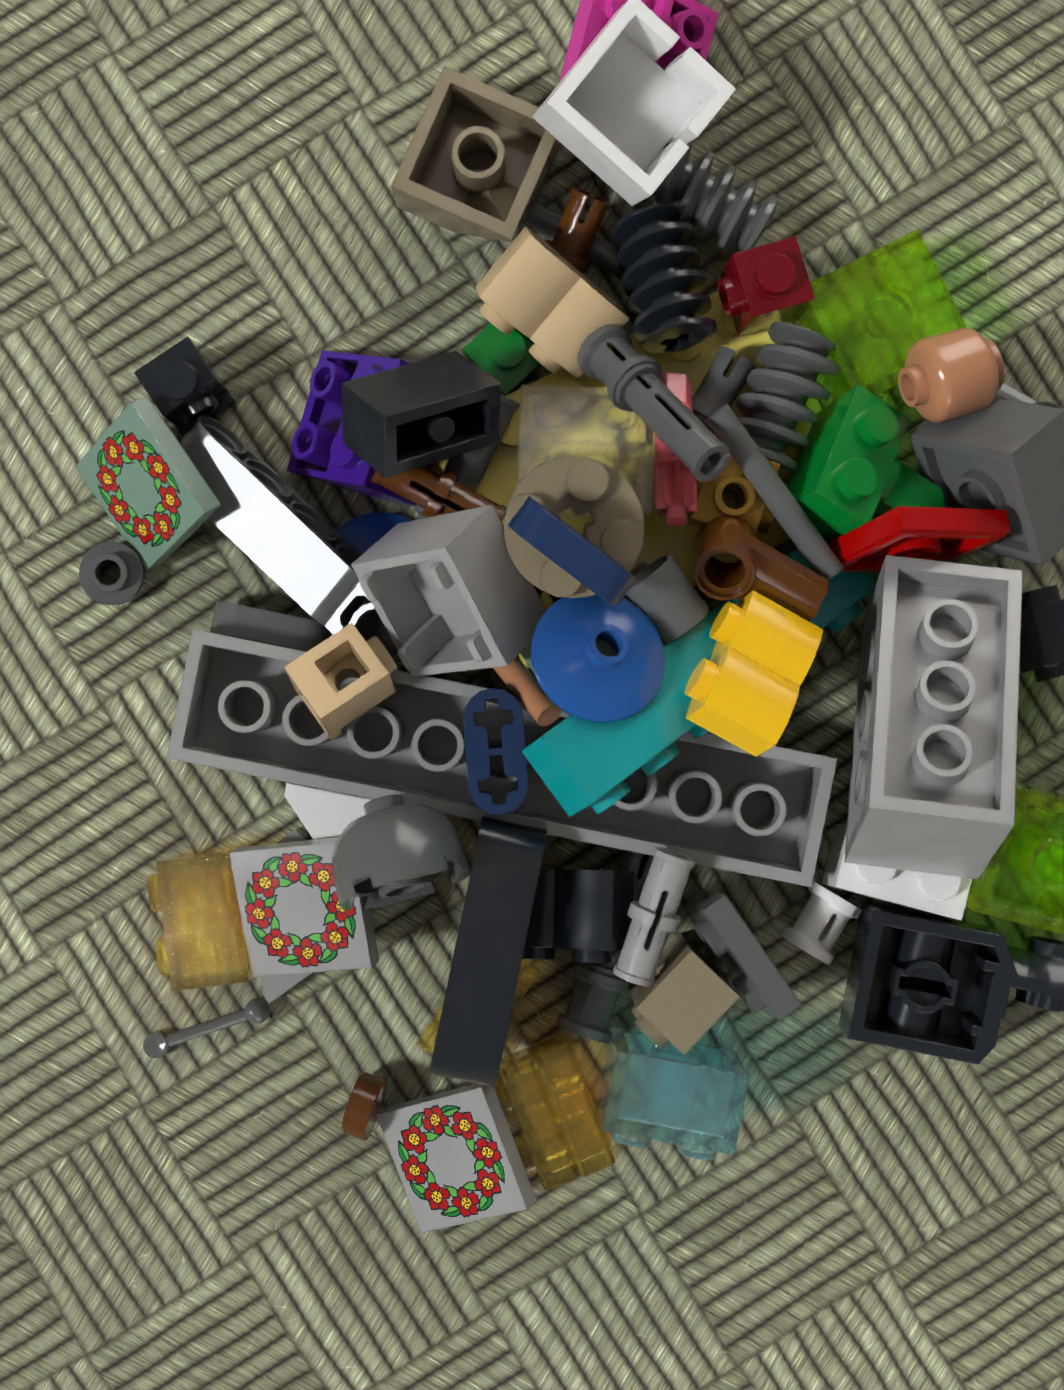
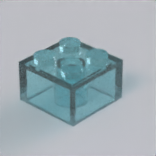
(672, 1095)

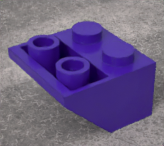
(318, 442)

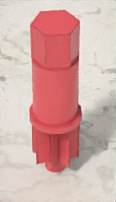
(673, 482)

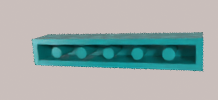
(589, 760)

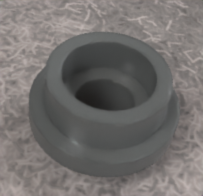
(130, 579)

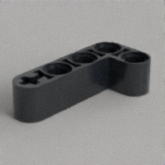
(488, 951)

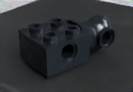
(941, 982)

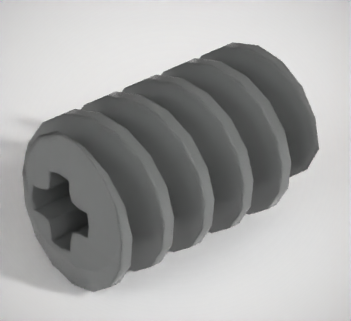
(716, 204)
(784, 389)

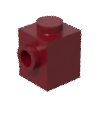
(765, 286)

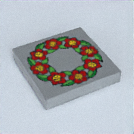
(295, 913)
(456, 1157)

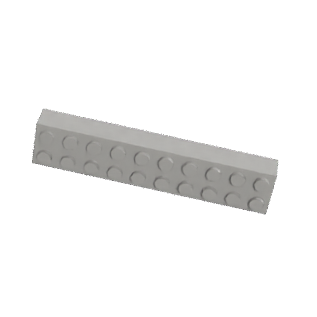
(707, 802)

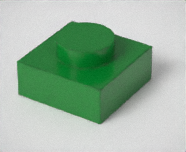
(503, 357)

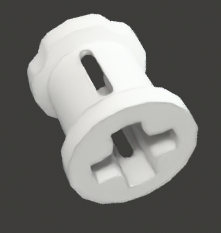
(820, 923)

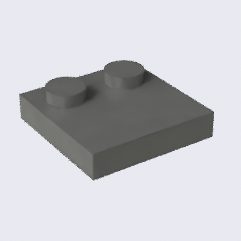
(735, 945)

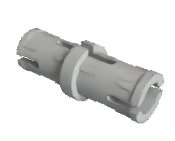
(651, 920)

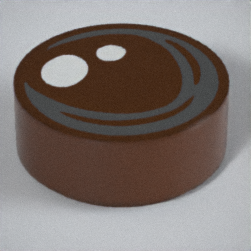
(364, 1105)

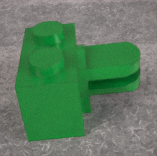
(852, 466)

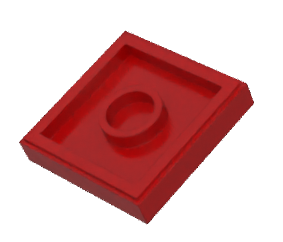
(919, 534)

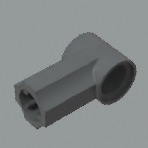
(667, 597)

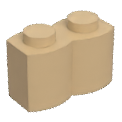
(545, 301)

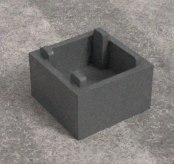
(1002, 461)

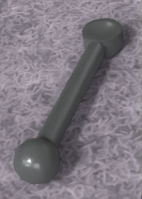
(159, 1042)

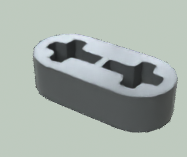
(267, 626)

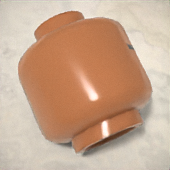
(951, 375)

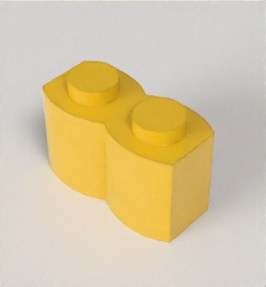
(752, 672)

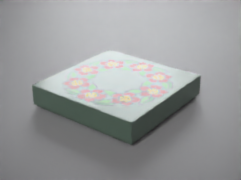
(147, 483)

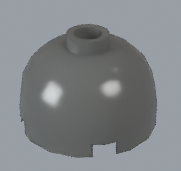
(395, 854)

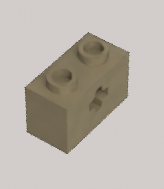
(684, 999)

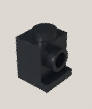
(184, 385)

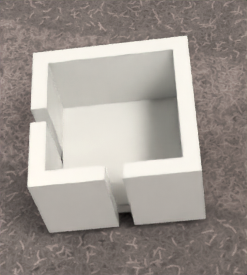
(624, 108)

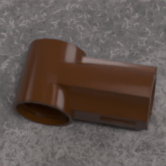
(758, 570)

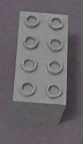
(936, 718)

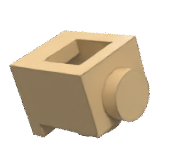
(323, 669)

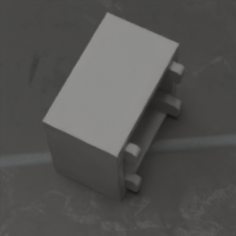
(450, 593)

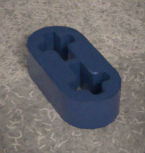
(572, 551)
(479, 752)

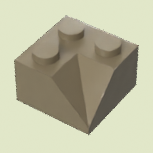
(475, 160)

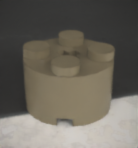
(585, 487)

